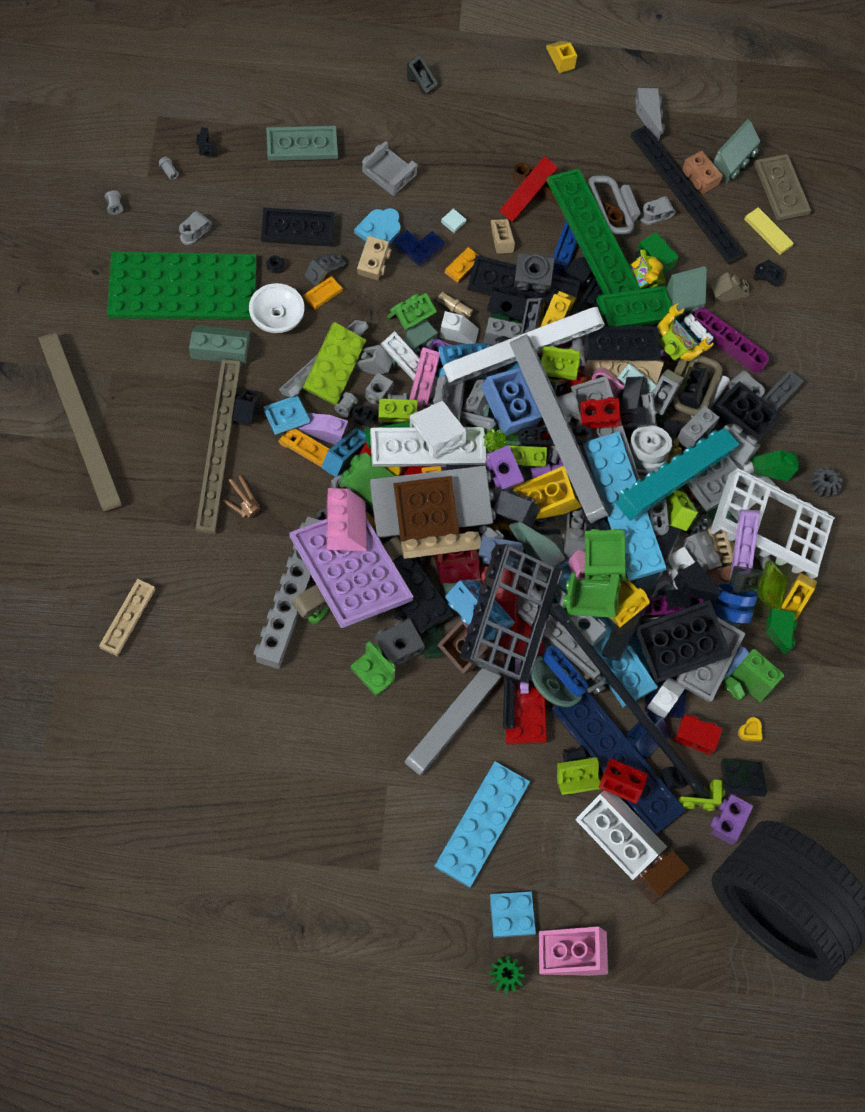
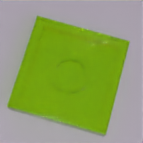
(772, 586)

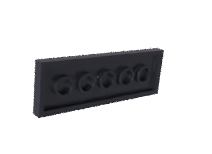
(495, 273)

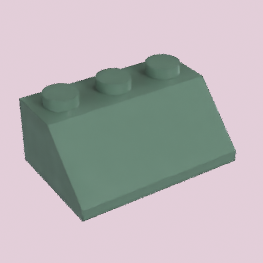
(737, 151)
(219, 343)

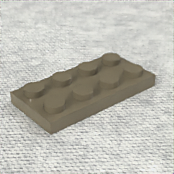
(782, 187)

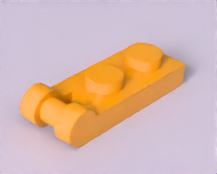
(304, 446)

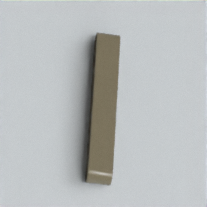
(313, 601)

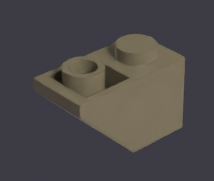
(729, 287)

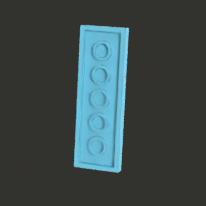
(482, 824)

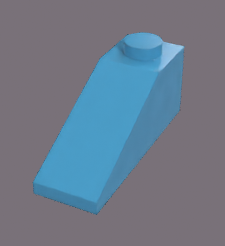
(342, 453)

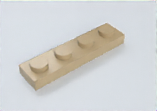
(440, 545)
(127, 617)

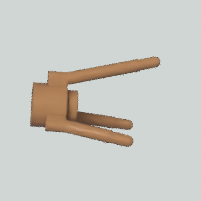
(250, 506)

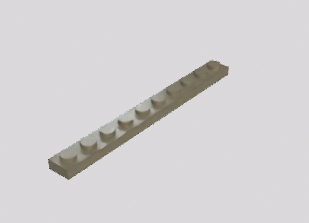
(218, 447)

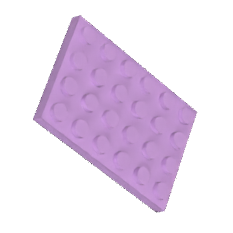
(351, 581)

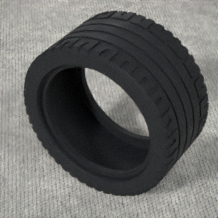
(793, 899)

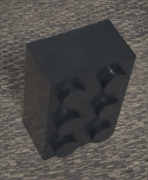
(748, 411)

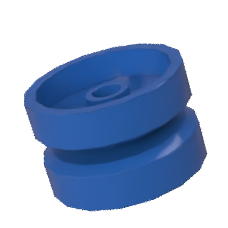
(734, 605)

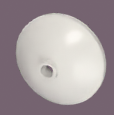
(276, 299)

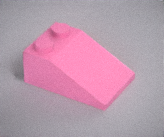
(573, 952)

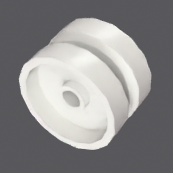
(650, 447)

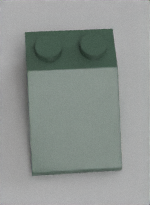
(688, 290)

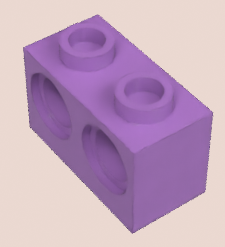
(734, 821)

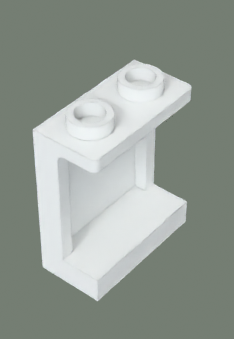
(438, 428)

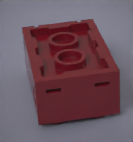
(458, 565)

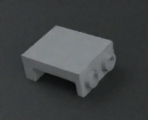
(388, 169)

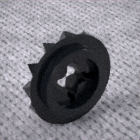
(702, 522)

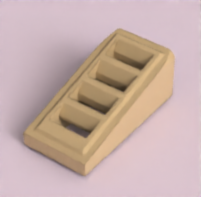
(502, 237)
(717, 543)

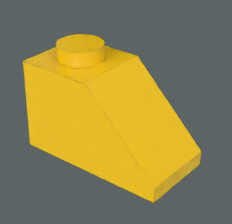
(799, 594)

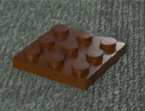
(426, 508)

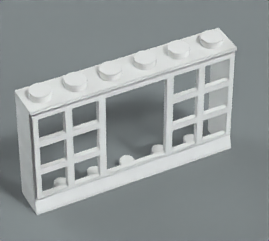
(766, 546)

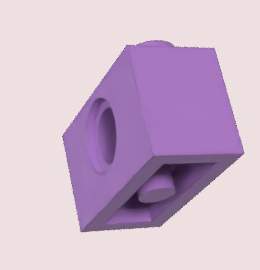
(504, 457)

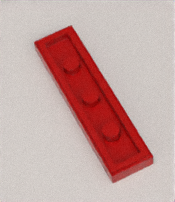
(528, 189)

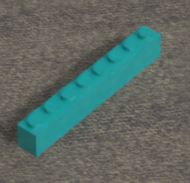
(676, 474)

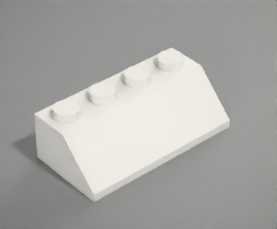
(621, 833)

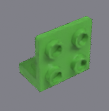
(415, 310)
(374, 669)

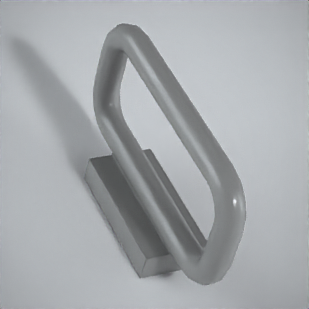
(624, 199)

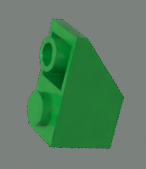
(780, 629)

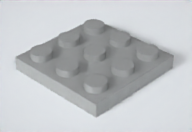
(711, 483)

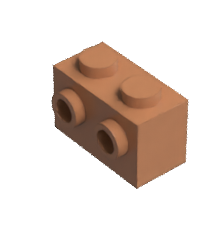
(702, 172)

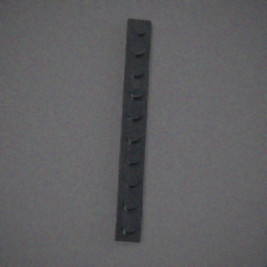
(687, 195)

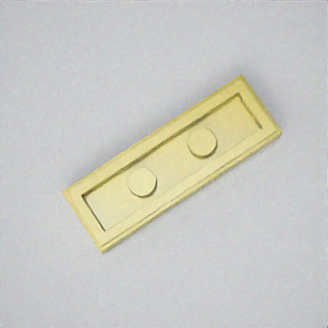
(769, 231)

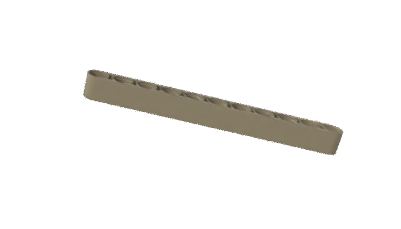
(79, 422)

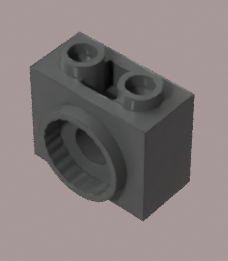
(536, 281)
(404, 633)

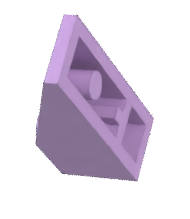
(325, 427)

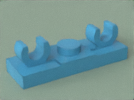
(454, 352)

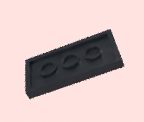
(297, 226)
(623, 344)
(428, 606)

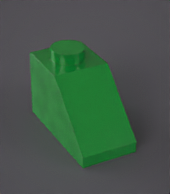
(776, 465)

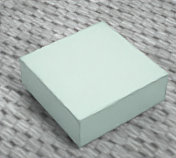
(453, 220)

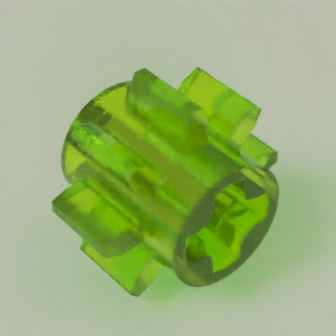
(494, 440)

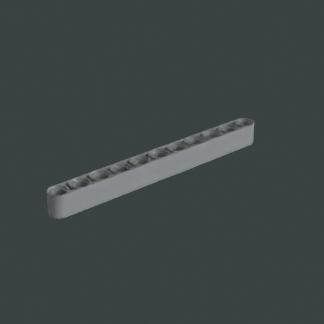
(559, 429)

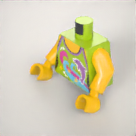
(647, 270)
(676, 339)

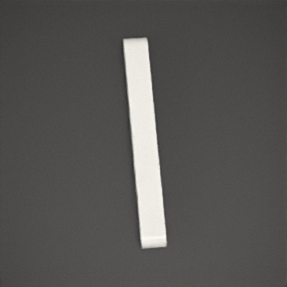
(502, 353)

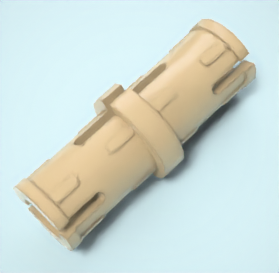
(454, 305)

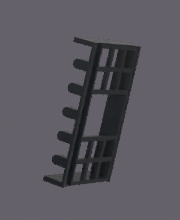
(484, 605)

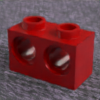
(601, 418)
(623, 780)

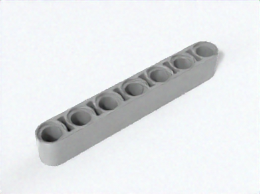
(452, 721)

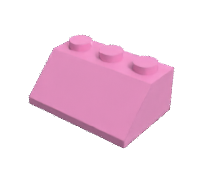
(345, 520)

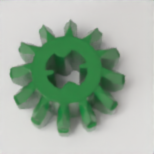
(508, 967)

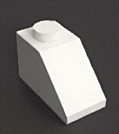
(458, 329)
(665, 698)

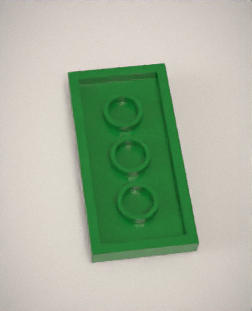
(635, 307)

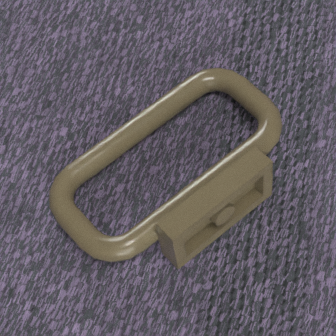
(682, 369)

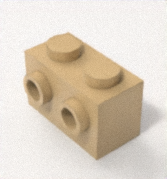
(373, 258)

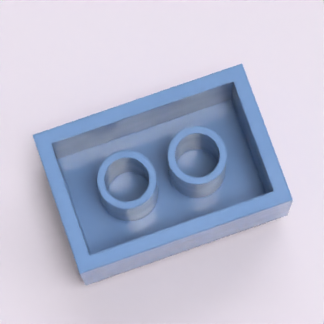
(511, 401)

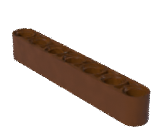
(521, 172)

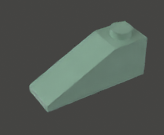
(537, 544)

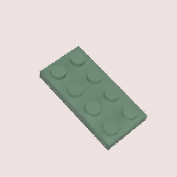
(301, 143)

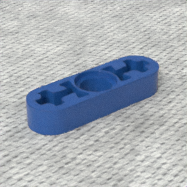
(573, 680)

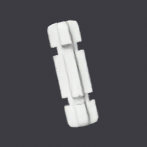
(698, 328)

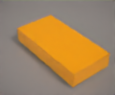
(322, 293)

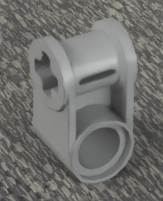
(657, 211)
(194, 228)
(749, 382)
(570, 408)

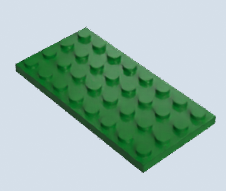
(181, 286)

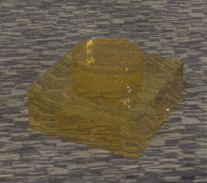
(674, 450)

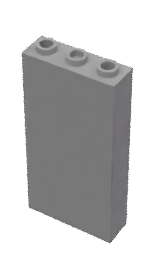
(470, 496)

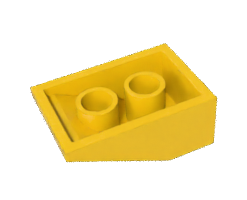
(552, 493)

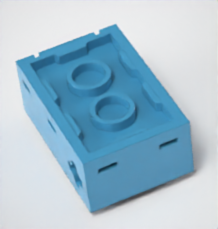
(463, 600)

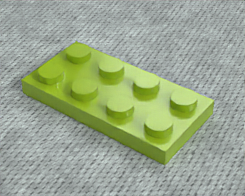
(334, 363)

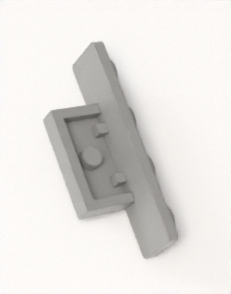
(450, 394)

